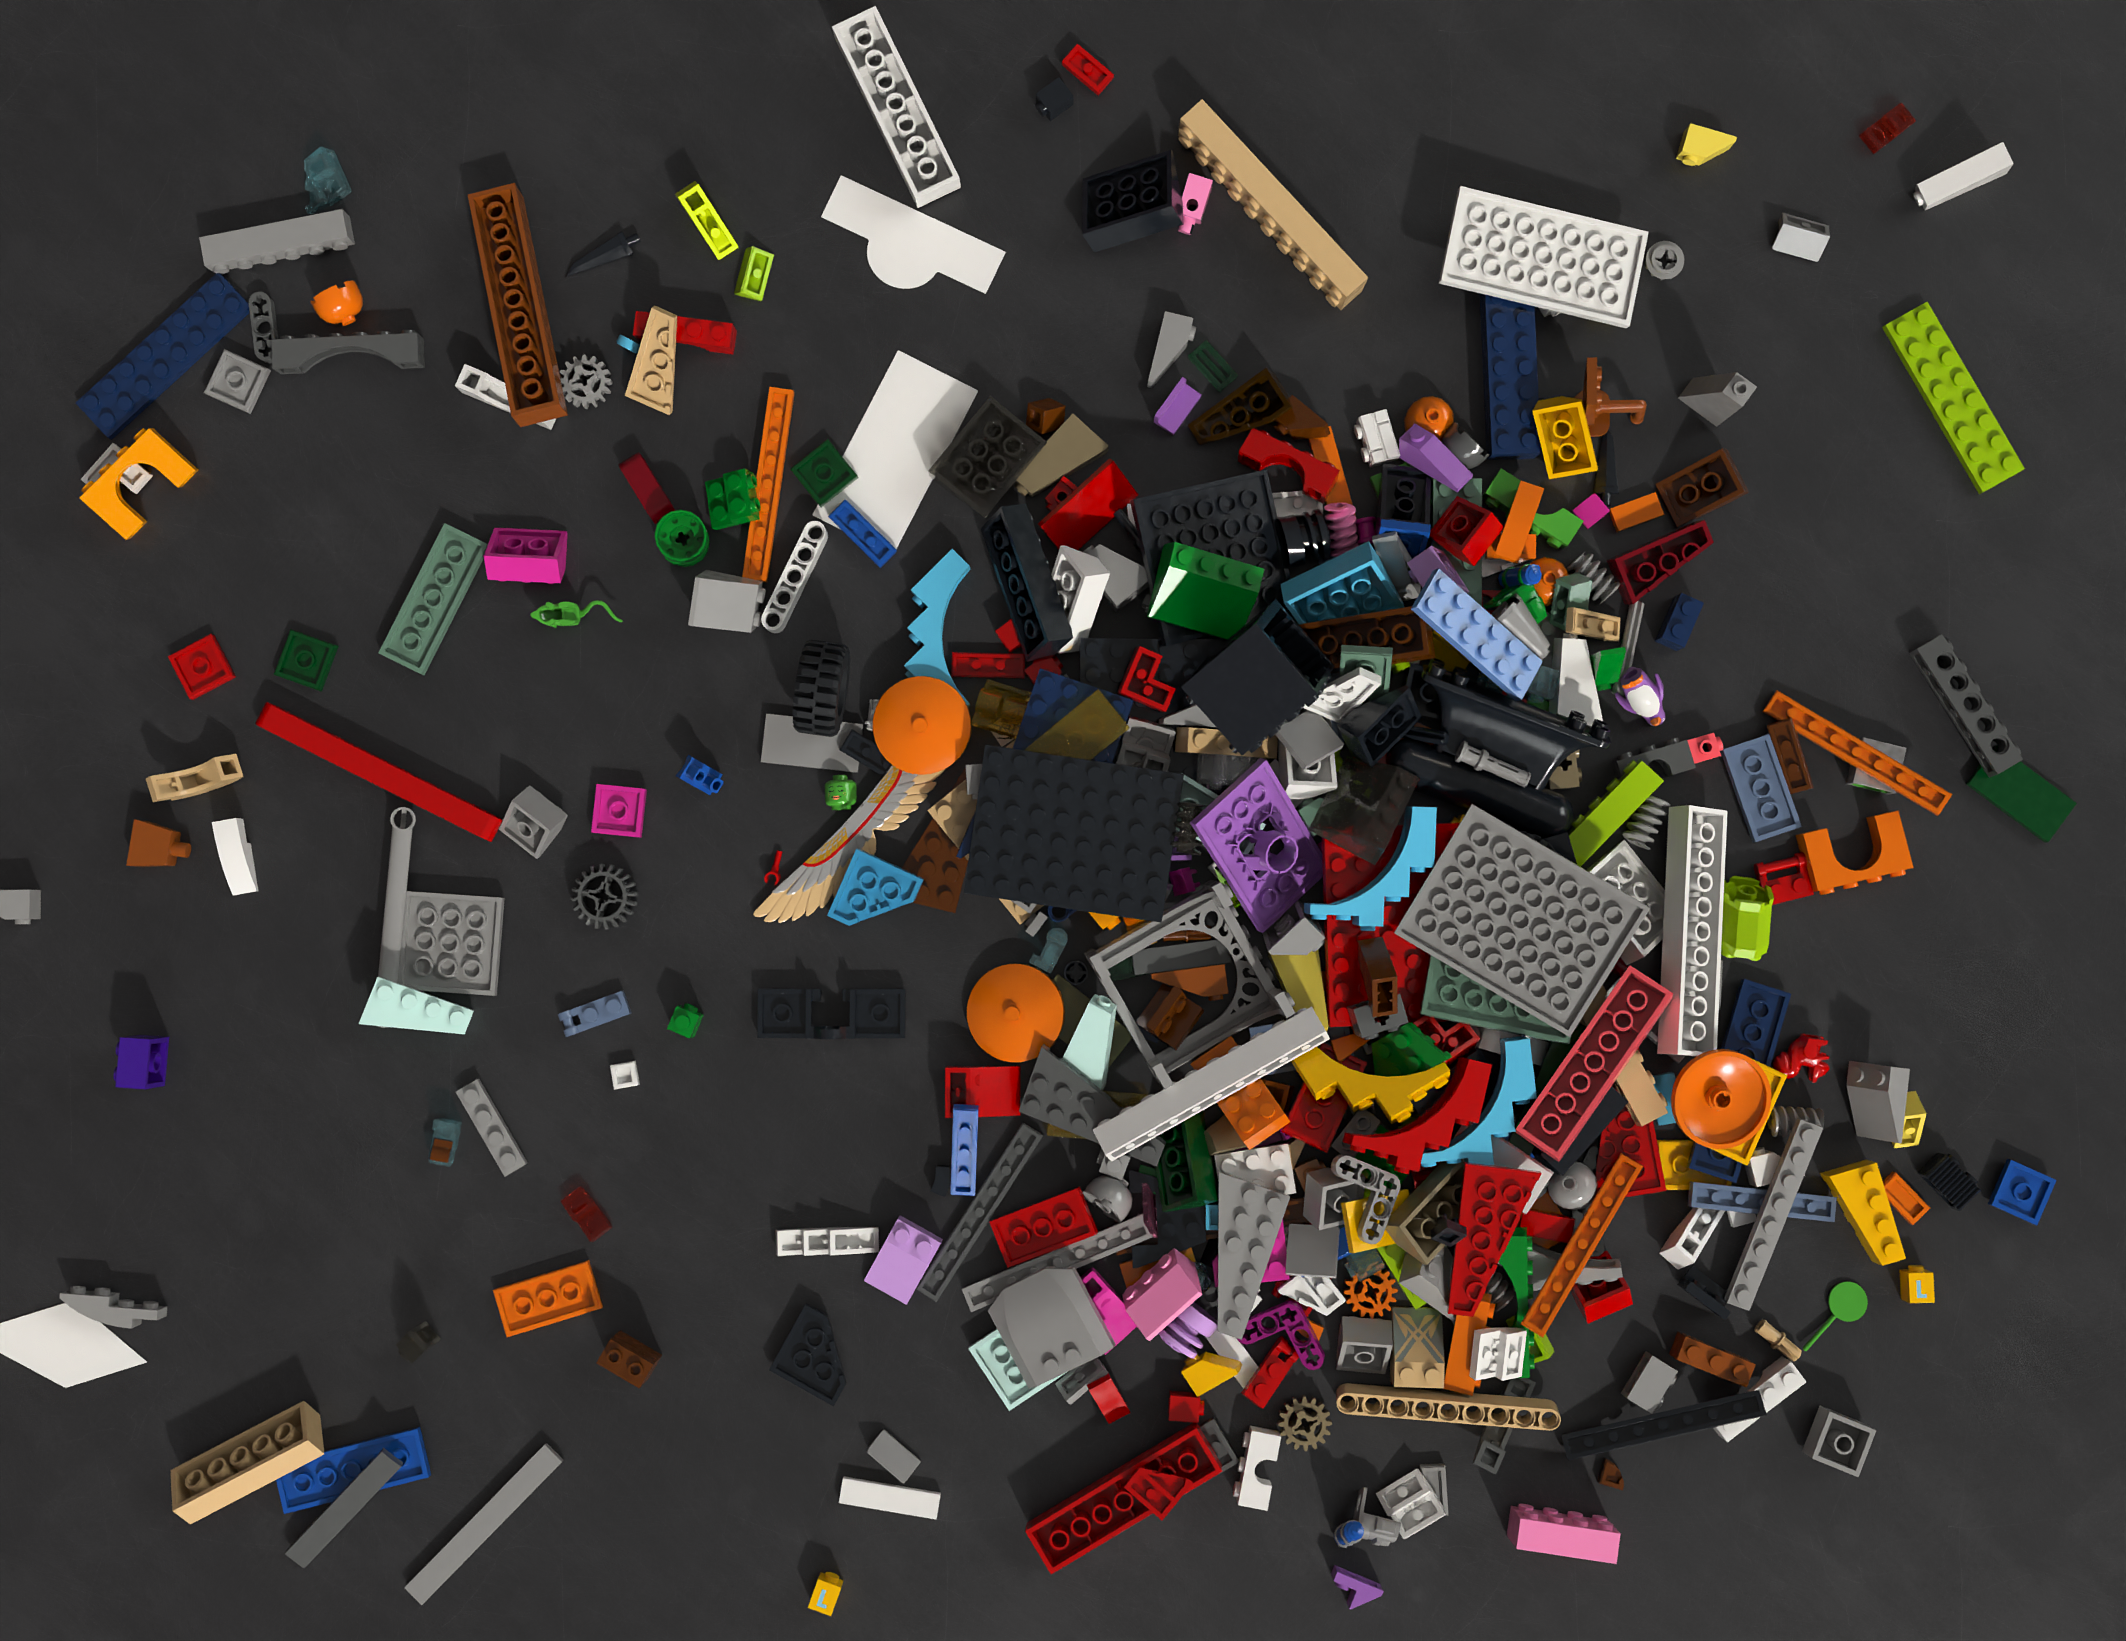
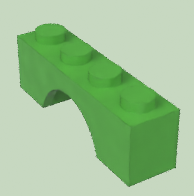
(1556, 527)

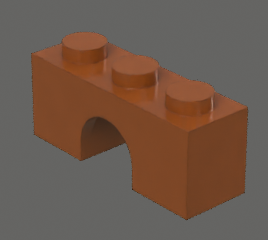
(1711, 1359)

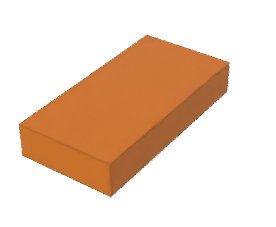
(1636, 512)
(1904, 1198)

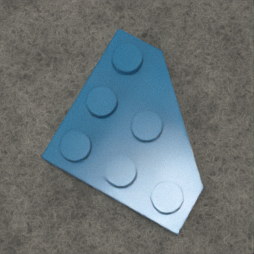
(872, 888)

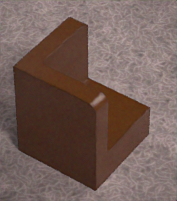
(1045, 415)

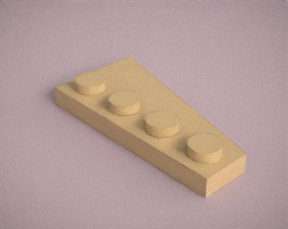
(655, 363)

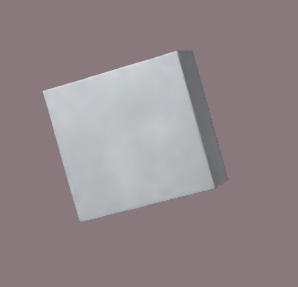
(1860, 779)

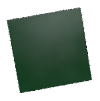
(824, 473)
(306, 660)

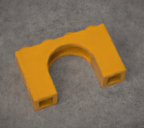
(105, 494)

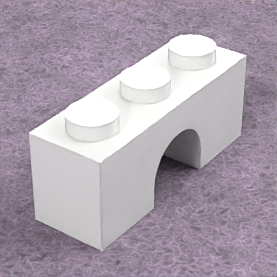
(1260, 1445)

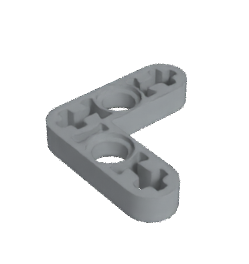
(1376, 1186)

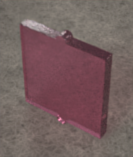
(1149, 1210)

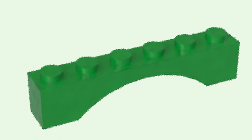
(1518, 1268)

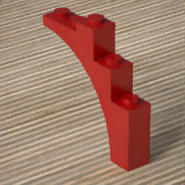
(1458, 1104)

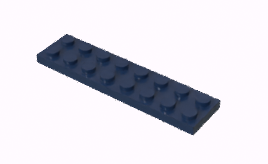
(164, 356)
(1755, 1033)

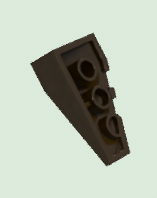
(1248, 407)

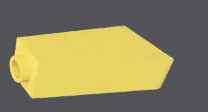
(1303, 981)

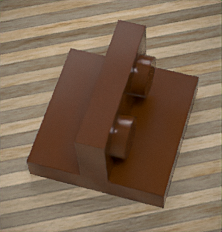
(1170, 1016)

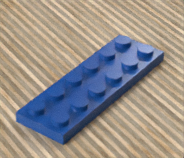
(331, 1473)

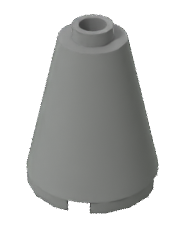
(1522, 625)

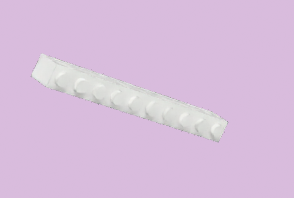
(1211, 1083)

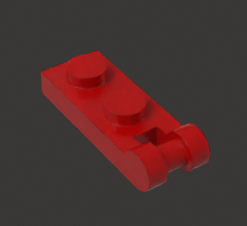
(1270, 1373)

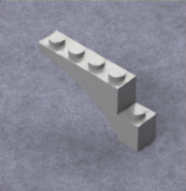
(1595, 1269)

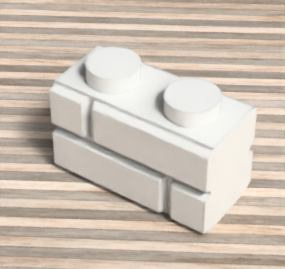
(1376, 438)

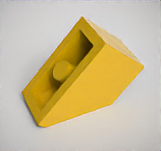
(1209, 1371)

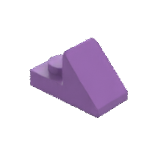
(1362, 1589)

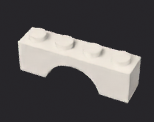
(487, 389)
(1775, 1385)

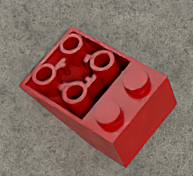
(991, 1087)

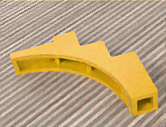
(1360, 1089)

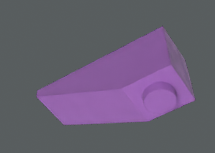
(1432, 457)

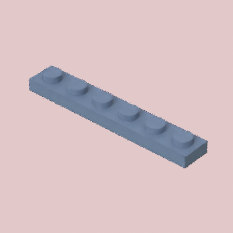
(1750, 1201)

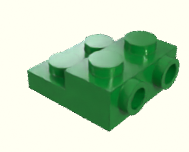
(733, 499)

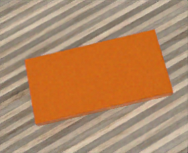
(547, 1298)

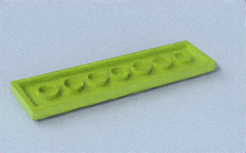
(1953, 398)

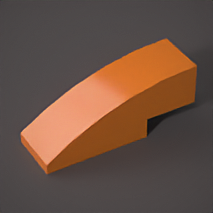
(1519, 522)

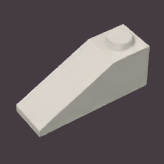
(1690, 1236)

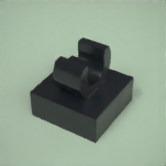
(1448, 1231)

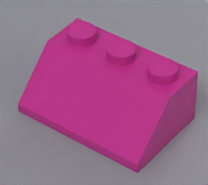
(526, 555)

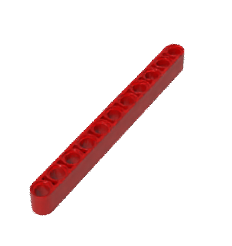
(378, 771)

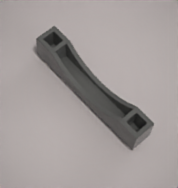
(298, 355)

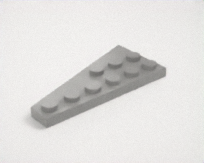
(1246, 1235)

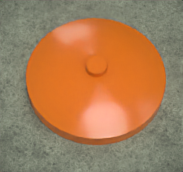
(922, 725)
(1015, 1012)
(1721, 1099)

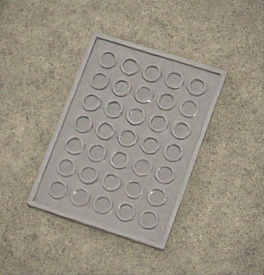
(1521, 920)

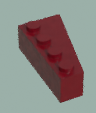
(1654, 561)

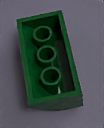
(1186, 1167)

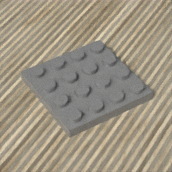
(451, 943)

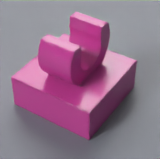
(1183, 881)

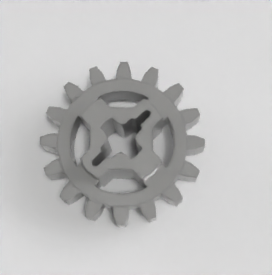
(594, 379)

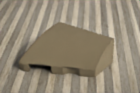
(1222, 1137)

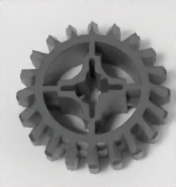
(607, 885)

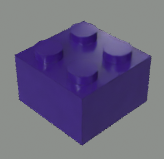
(141, 1062)

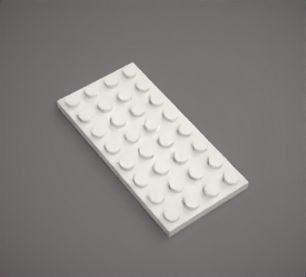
(1543, 257)

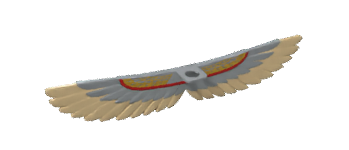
(823, 872)

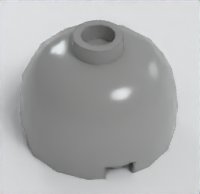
(1574, 1189)
(1110, 1196)

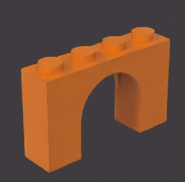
(1888, 856)

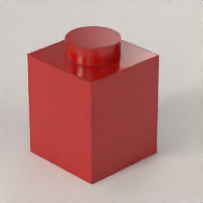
(1184, 1407)

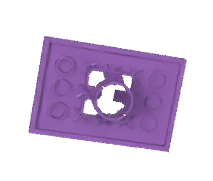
(1238, 815)

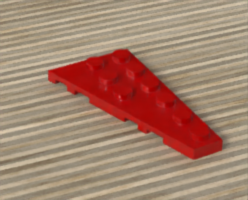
(1637, 1144)
(1490, 1212)

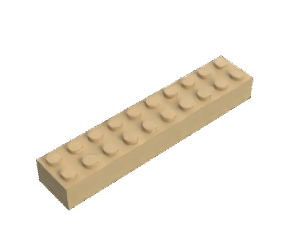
(1271, 205)

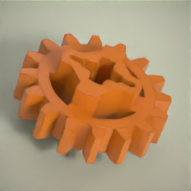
(1360, 1294)

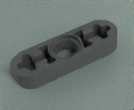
(268, 309)

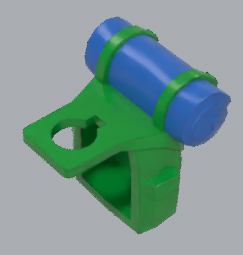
(1521, 581)

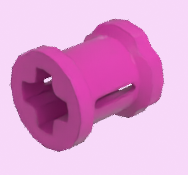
(1365, 529)

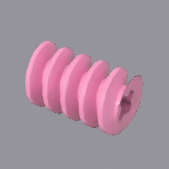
(1343, 527)

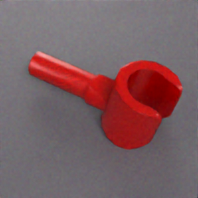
(774, 870)

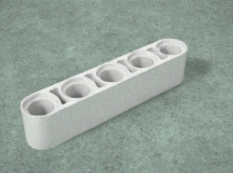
(794, 565)

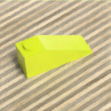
(706, 220)

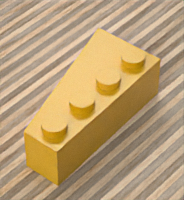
(1867, 1208)

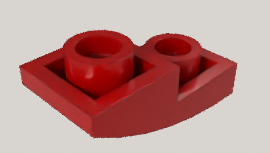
(1548, 1226)

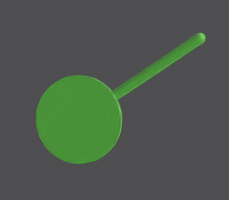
(1846, 1302)

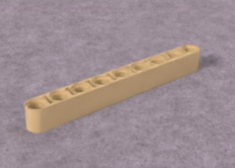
(1457, 1414)

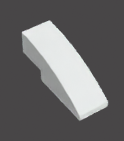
(235, 855)

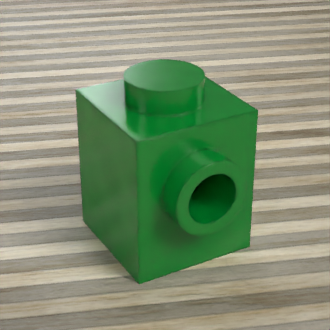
(685, 1020)

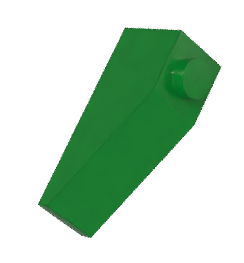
(1607, 667)

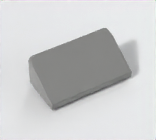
(893, 1456)

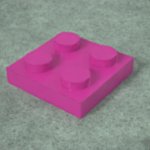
(619, 810)

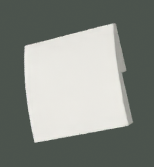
(1498, 1353)
(1411, 1503)

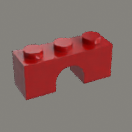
(1010, 639)

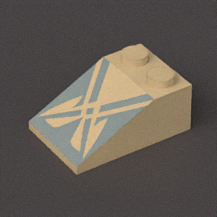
(1417, 1348)

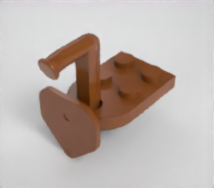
(1599, 406)

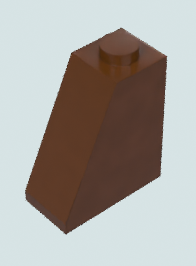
(1378, 976)

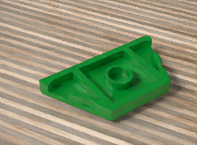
(1406, 1052)

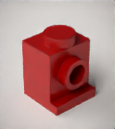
(1065, 487)

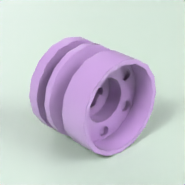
(1185, 1328)

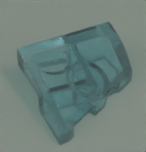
(324, 180)

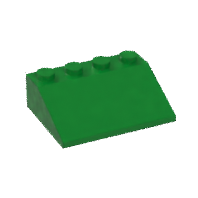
(1203, 590)

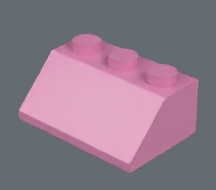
(1162, 1293)

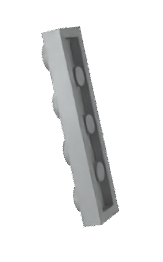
(491, 1127)

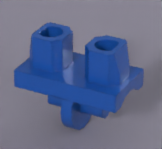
(700, 776)

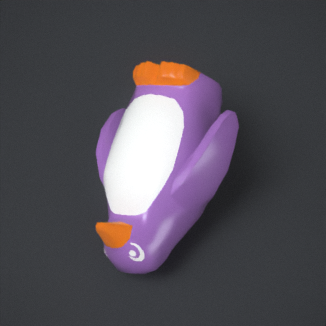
(1642, 695)

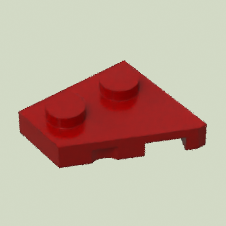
(1157, 1489)

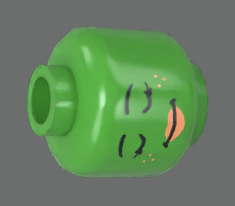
(840, 793)

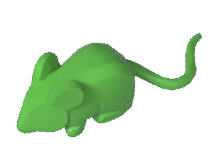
(566, 613)

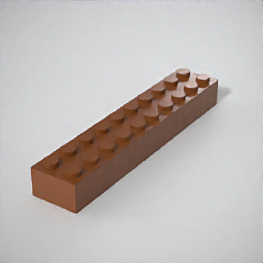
(517, 305)

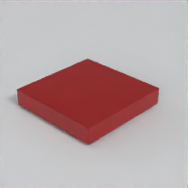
(201, 666)

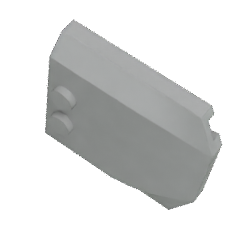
(1050, 1324)

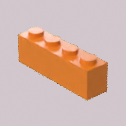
(1459, 1360)

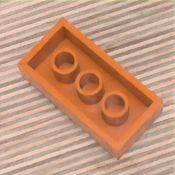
(1251, 1109)

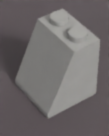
(1125, 578)
(726, 602)

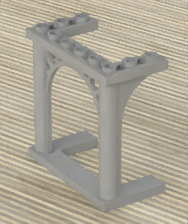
(1268, 1001)

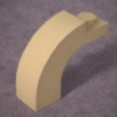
(195, 780)

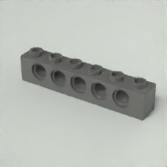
(1964, 719)

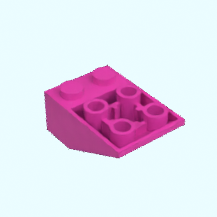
(1109, 1305)

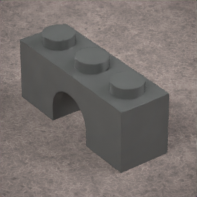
(1673, 757)

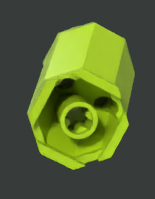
(1746, 918)

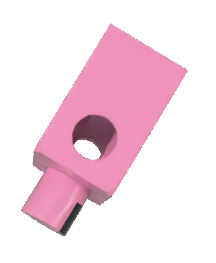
(1195, 193)

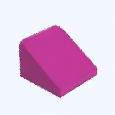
(1591, 510)

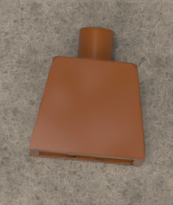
(155, 845)

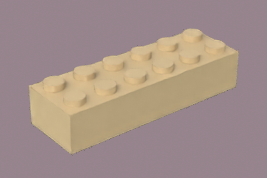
(246, 1462)

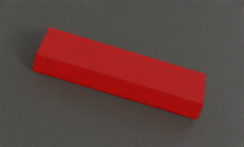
(988, 665)

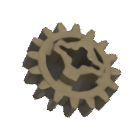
(1295, 1426)

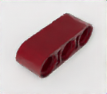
(646, 487)

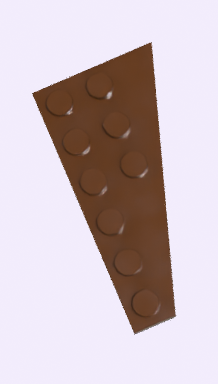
(937, 863)

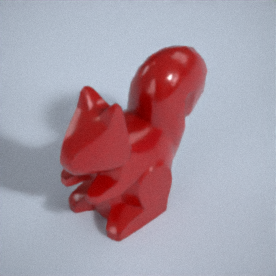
(1803, 1052)

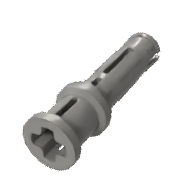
(1482, 760)

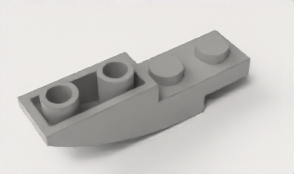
(108, 1309)

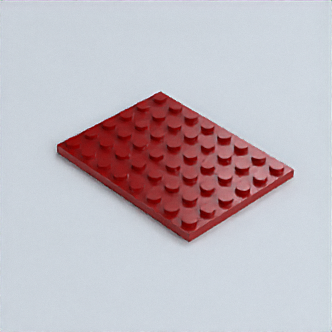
(1342, 877)

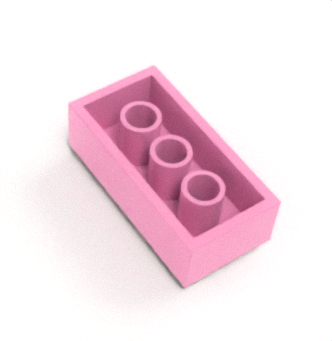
(1563, 1533)

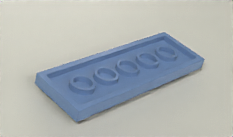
(1476, 634)

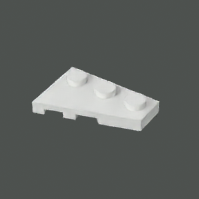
(1345, 694)

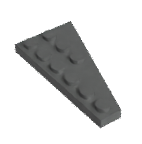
(1075, 1103)

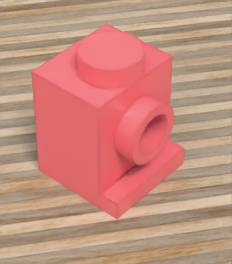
(1714, 747)

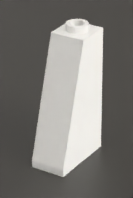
(1963, 177)
(1576, 681)

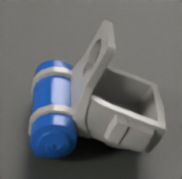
(1366, 1526)

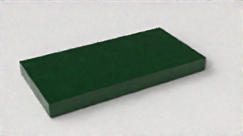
(2024, 798)

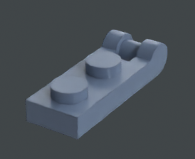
(595, 1013)

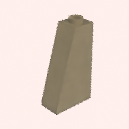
(1065, 453)

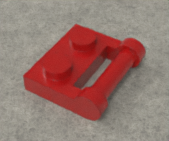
(1789, 886)

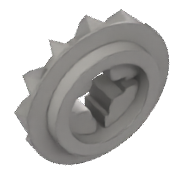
(1673, 254)

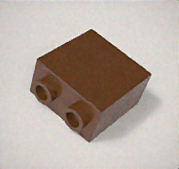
(629, 1359)

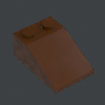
(1702, 487)

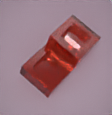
(1887, 128)
(586, 1213)

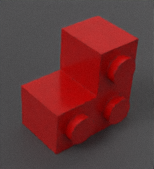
(1139, 681)
(1456, 1040)

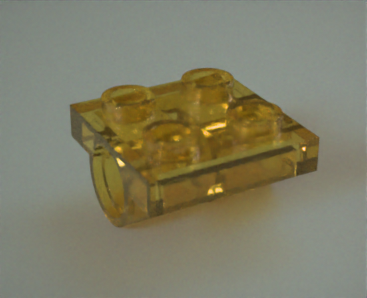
(1000, 708)

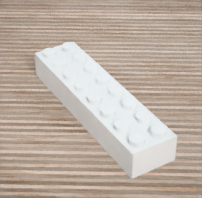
(896, 107)

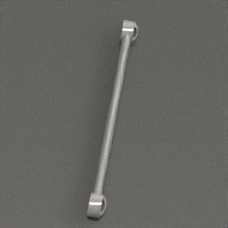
(395, 897)

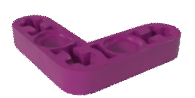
(1291, 1325)

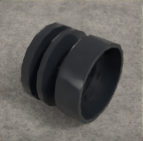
(1305, 538)

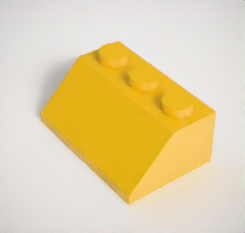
(1564, 436)

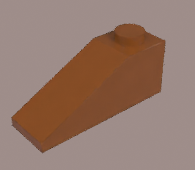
(1202, 980)

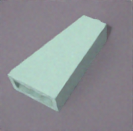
(1091, 1043)

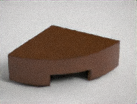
(1610, 1475)

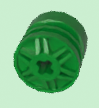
(668, 535)

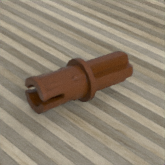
(1187, 935)

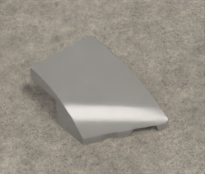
(1146, 745)

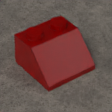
(1466, 530)
(1601, 1297)

